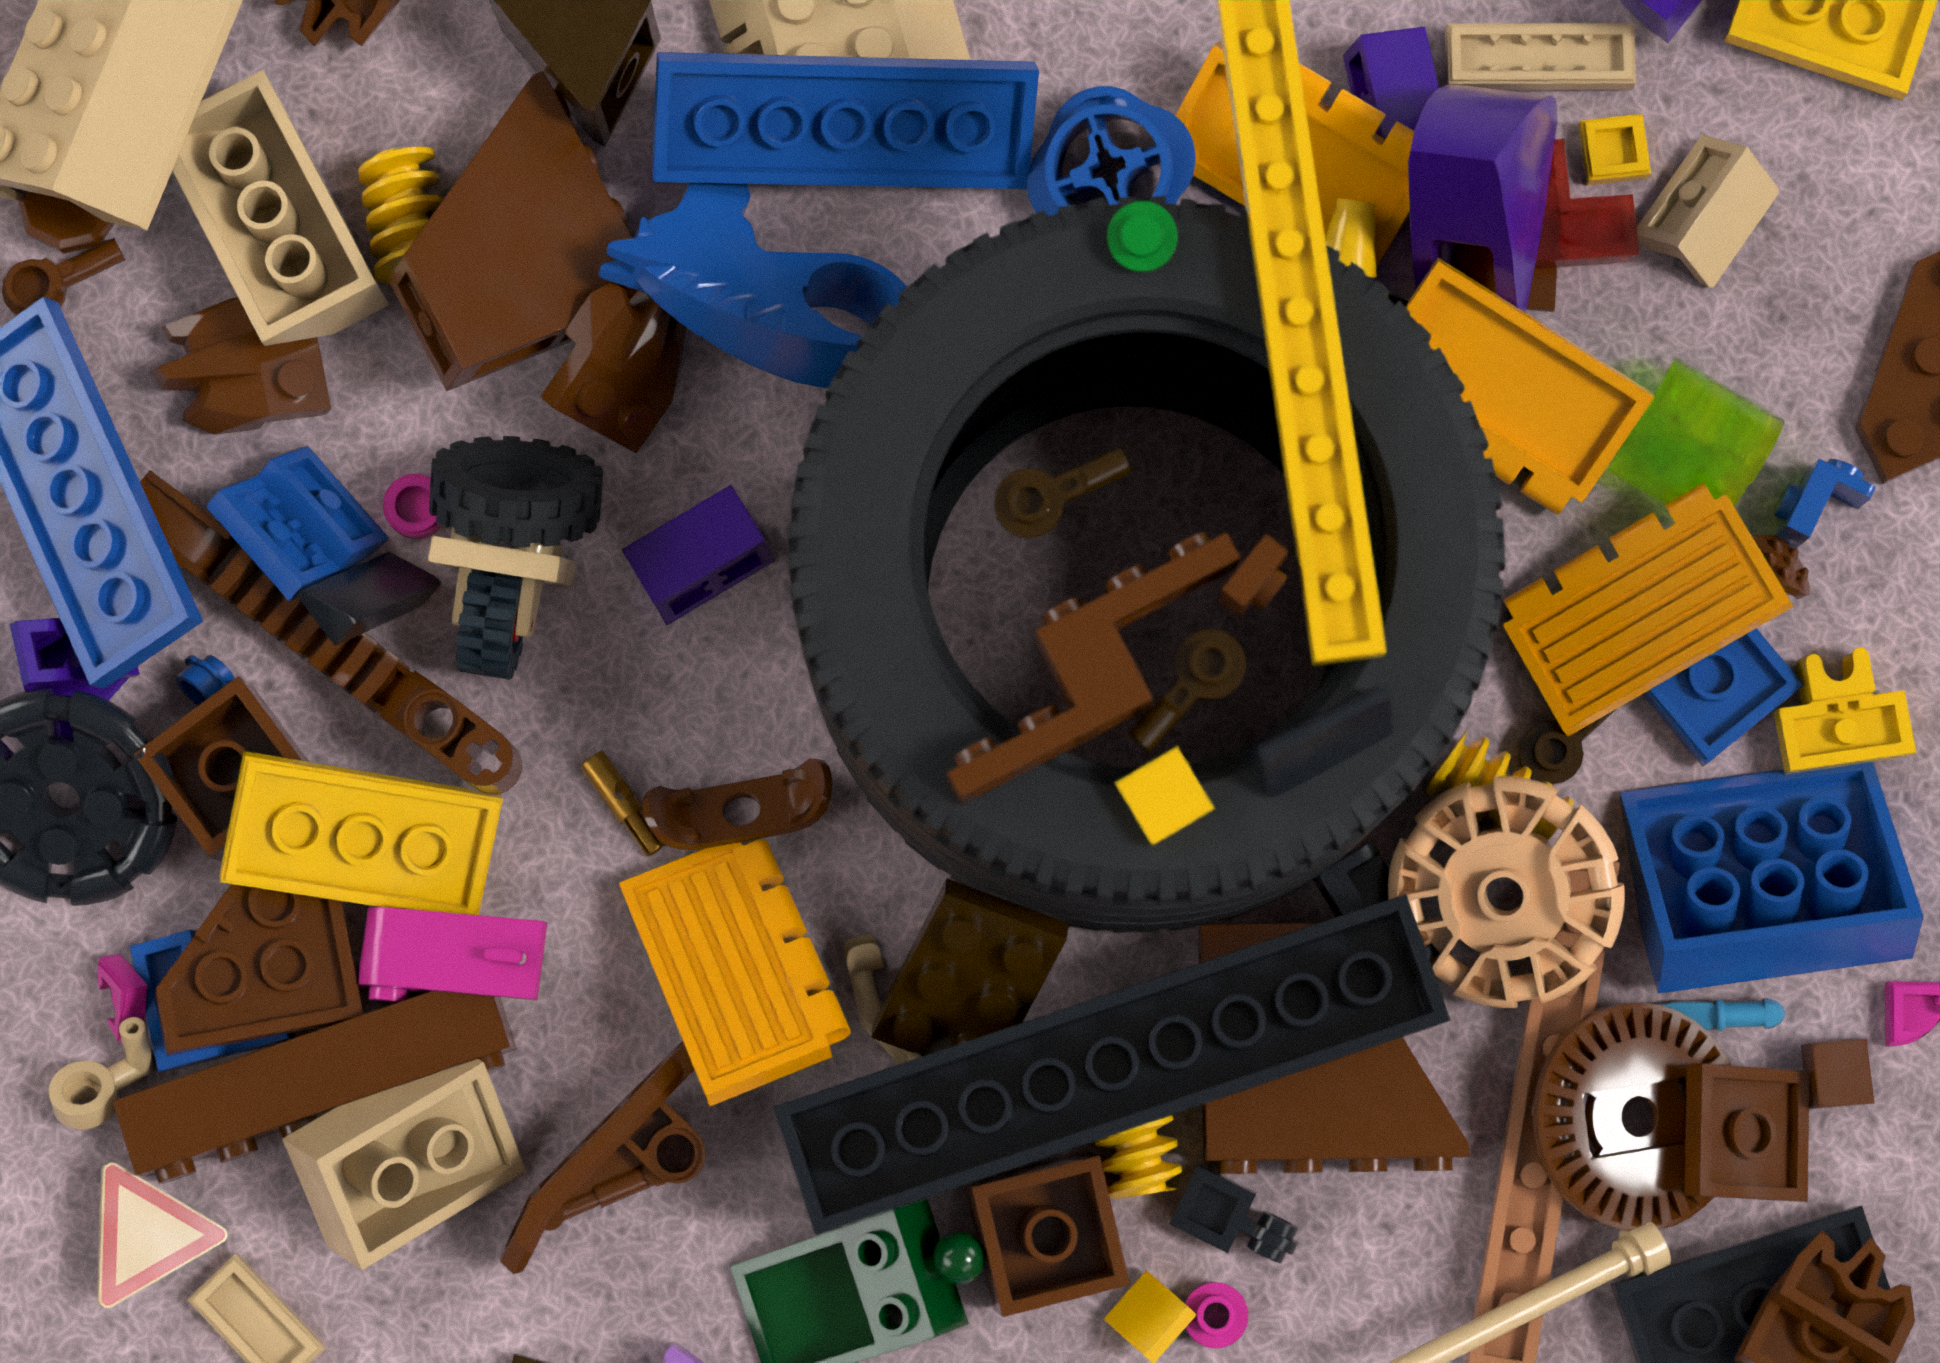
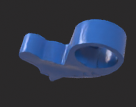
(749, 300)

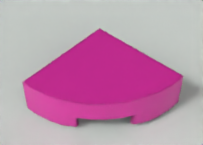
(126, 990)
(1910, 1011)

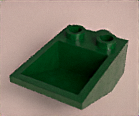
(858, 1289)

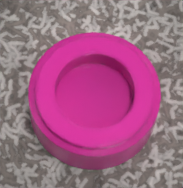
(408, 507)

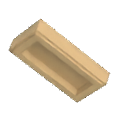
(254, 1317)

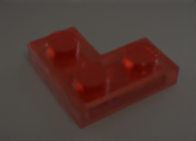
(1584, 228)

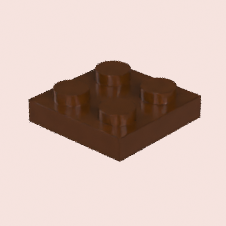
(1747, 1133)

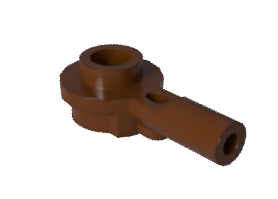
(42, 278)

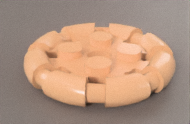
(1531, 863)

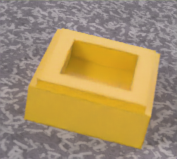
(1614, 149)
(1164, 796)
(1150, 1316)

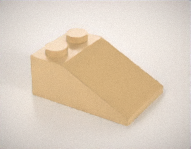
(403, 1160)

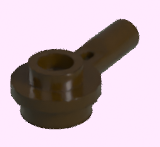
(1032, 502)
(1206, 668)
(1552, 753)

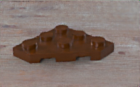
(1903, 406)
(259, 971)

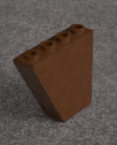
(511, 244)
(1349, 1109)

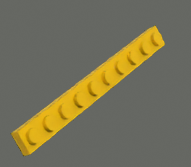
(1301, 331)

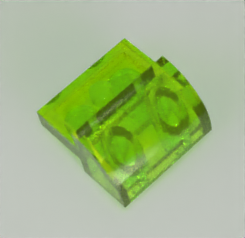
(1696, 435)

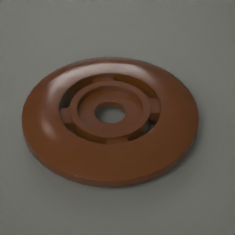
(1612, 1058)

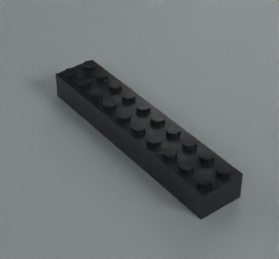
(1111, 1064)

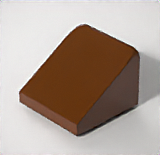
(1838, 1073)

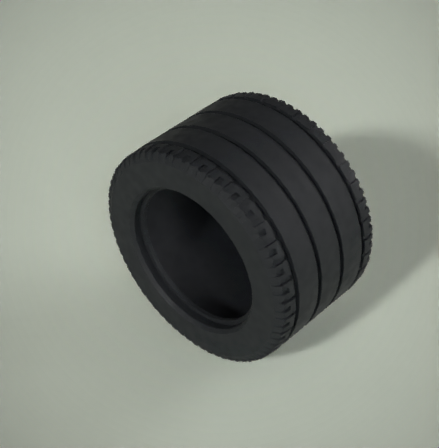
(1059, 328)

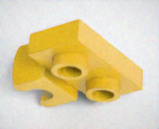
(1842, 719)

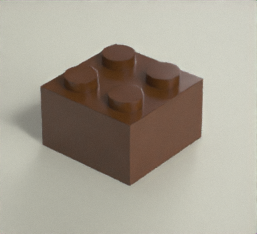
(207, 758)
(1047, 1234)

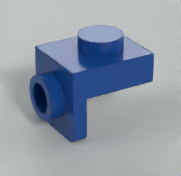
(1803, 503)

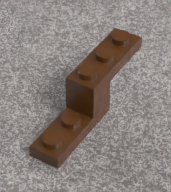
(1092, 665)

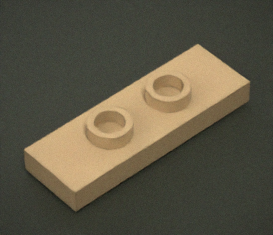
(1541, 56)

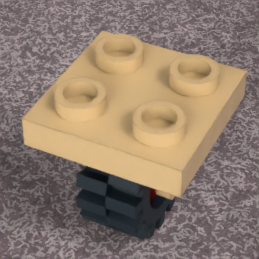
(497, 597)

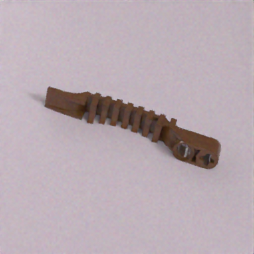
(357, 665)

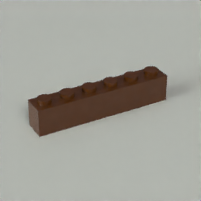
(305, 1078)

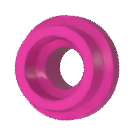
(1237, 1315)

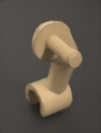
(861, 958)

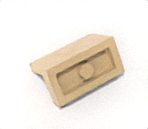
(1709, 208)

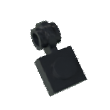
(1217, 1209)

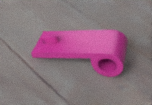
(449, 954)

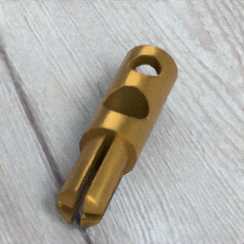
(628, 811)

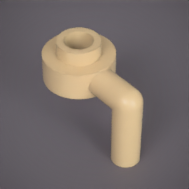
(95, 1081)

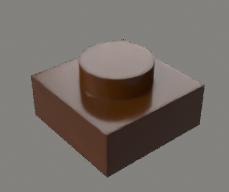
(1256, 578)

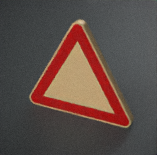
(145, 1235)

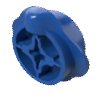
(1091, 111)

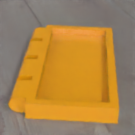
(1344, 144)
(1530, 387)
(1645, 612)
(735, 967)

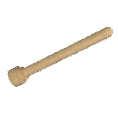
(1634, 1253)

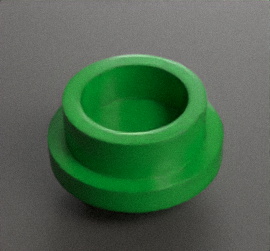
(1142, 236)

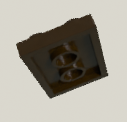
(968, 971)

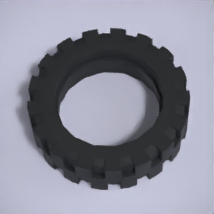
(515, 491)

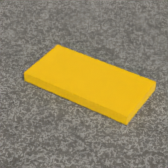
(359, 836)

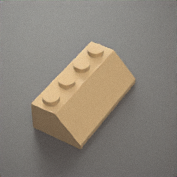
(273, 217)

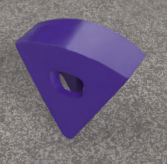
(1482, 180)

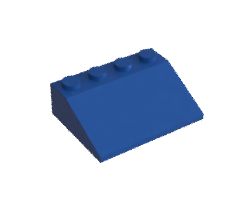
(1768, 876)

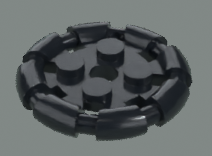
(102, 782)

